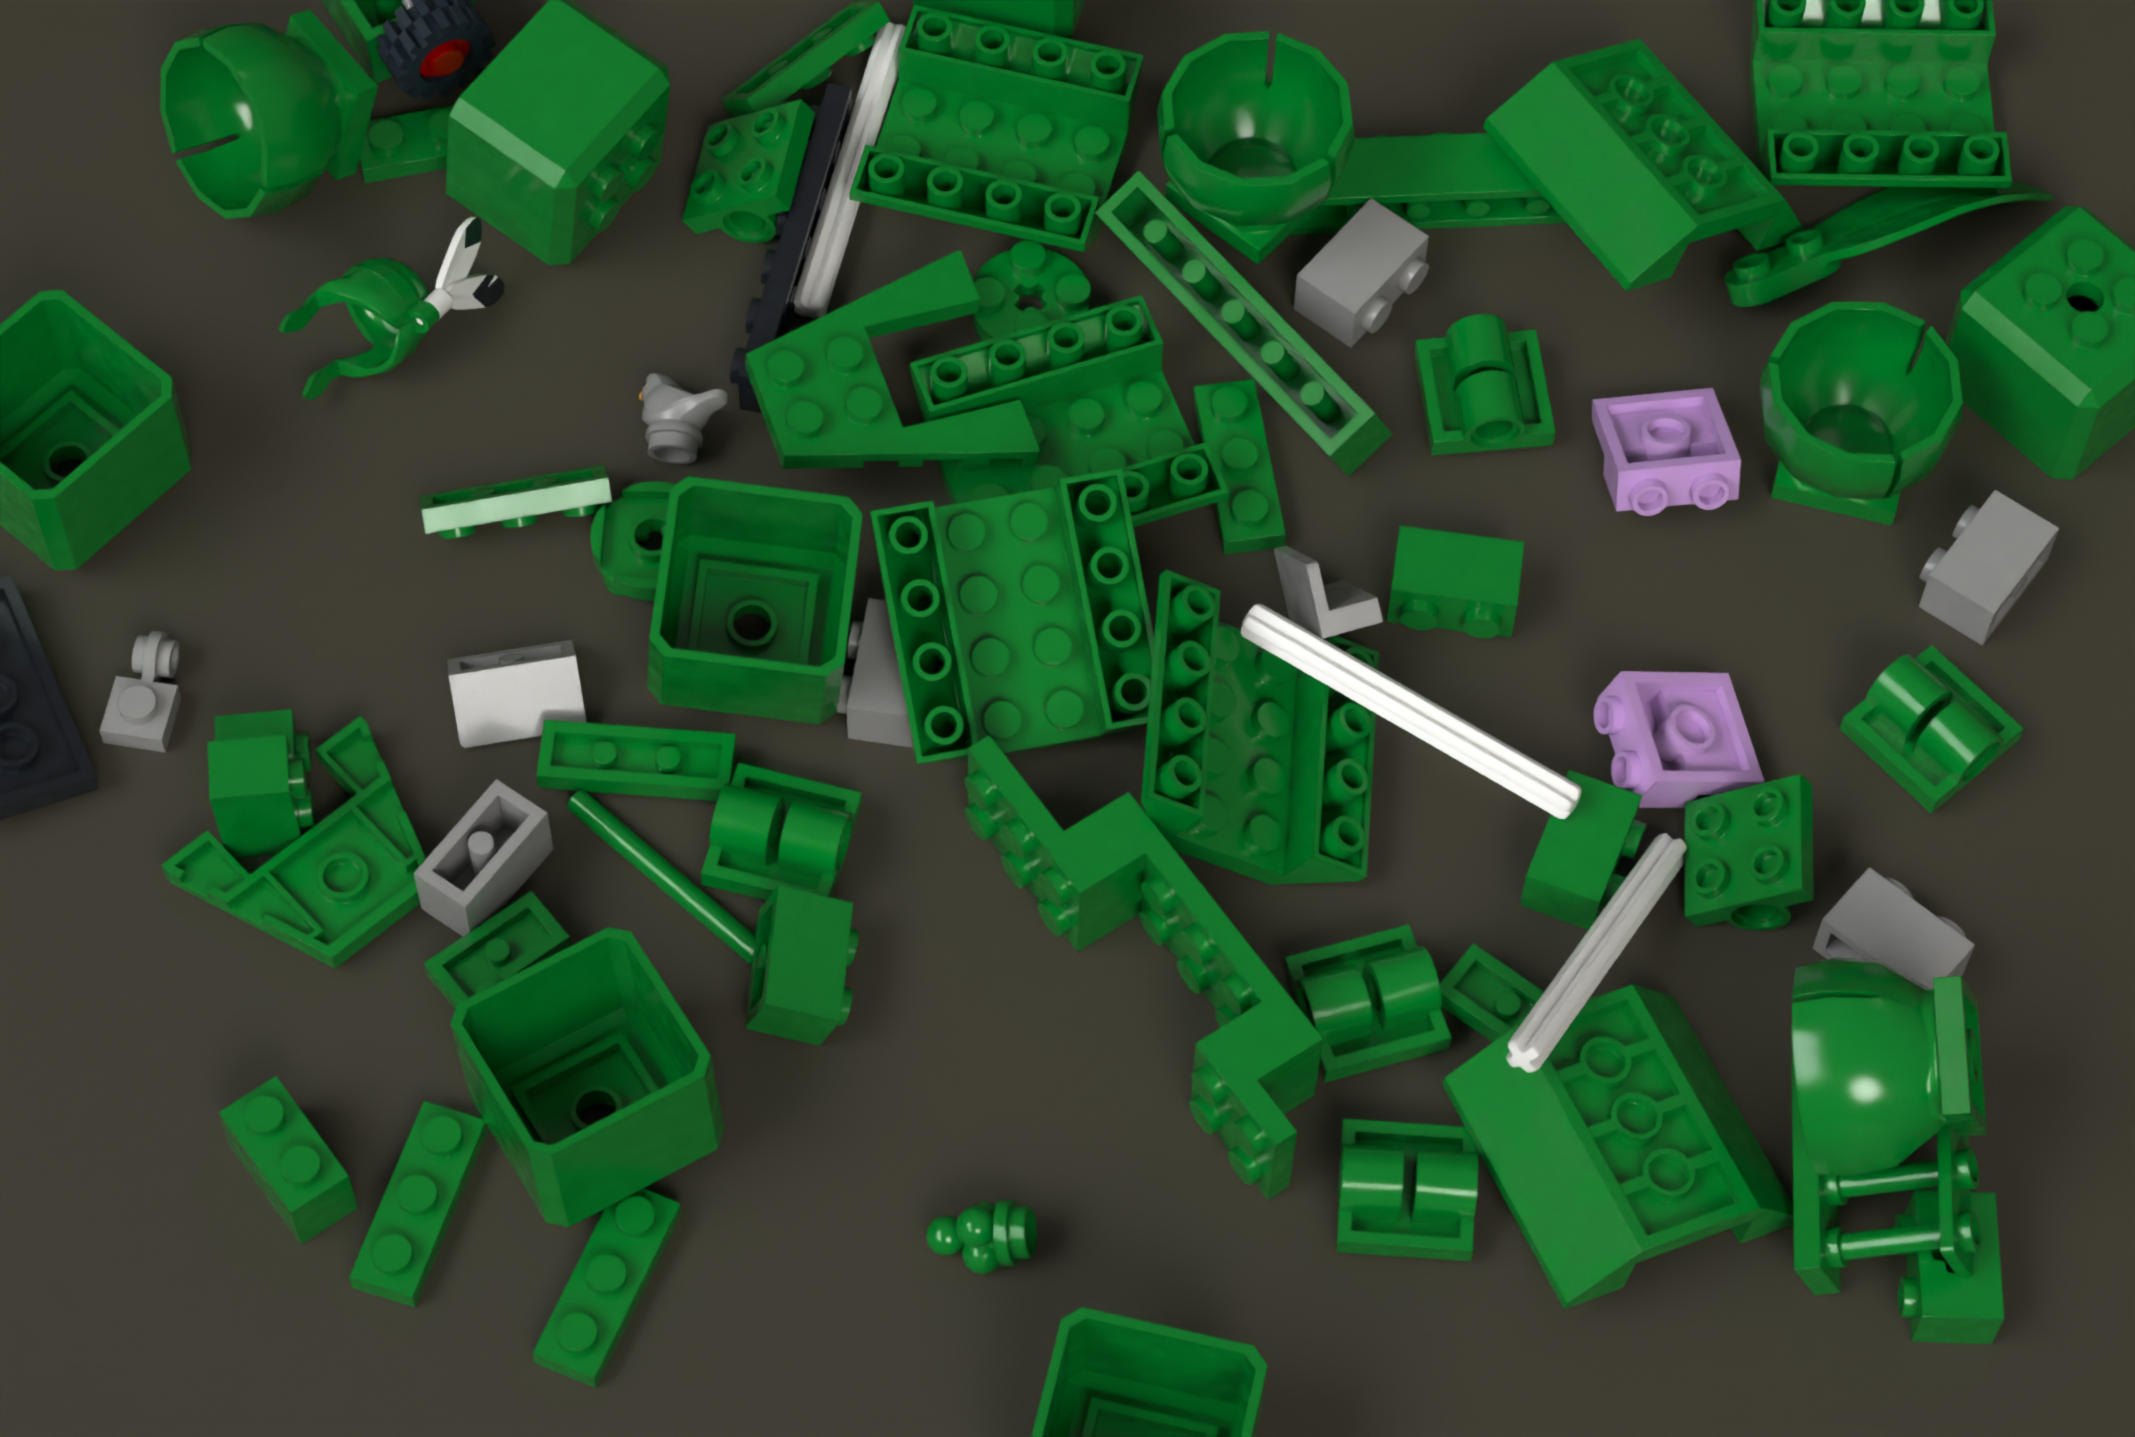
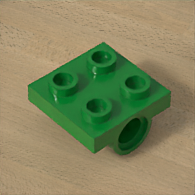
(749, 172)
(1483, 388)
(1930, 727)
(779, 833)
(1749, 854)
(1370, 1001)
(1406, 1190)

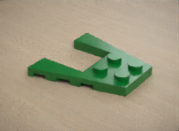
(831, 400)

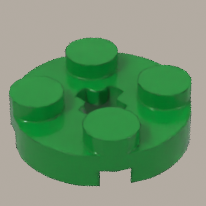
(1027, 272)
(614, 538)

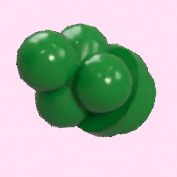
(988, 1234)

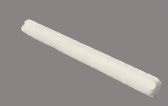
(837, 210)
(1411, 711)
(1595, 953)

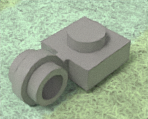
(145, 710)

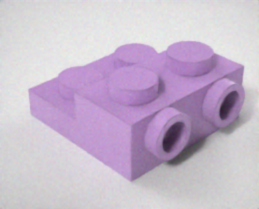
(1667, 450)
(1676, 736)

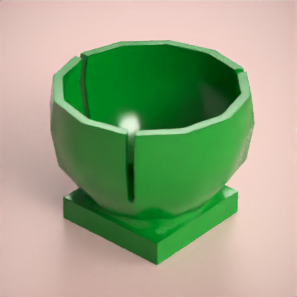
(285, 96)
(1251, 150)
(1853, 412)
(1882, 1063)

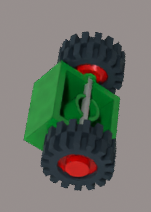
(416, 41)

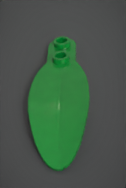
(1857, 230)

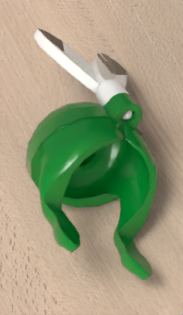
(395, 306)

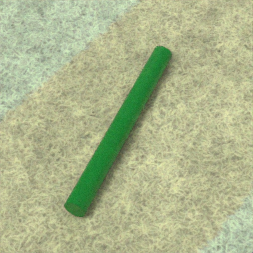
(663, 874)

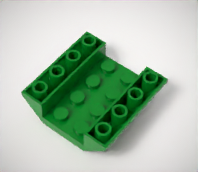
(1875, 93)
(1002, 129)
(1635, 162)
(1093, 405)
(1017, 617)
(1252, 753)
(1617, 1144)

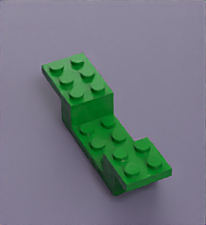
(1124, 867)

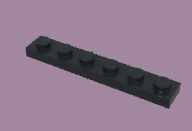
(782, 268)

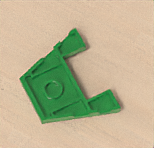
(335, 881)

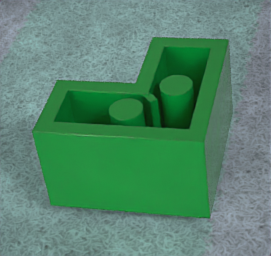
(260, 782)

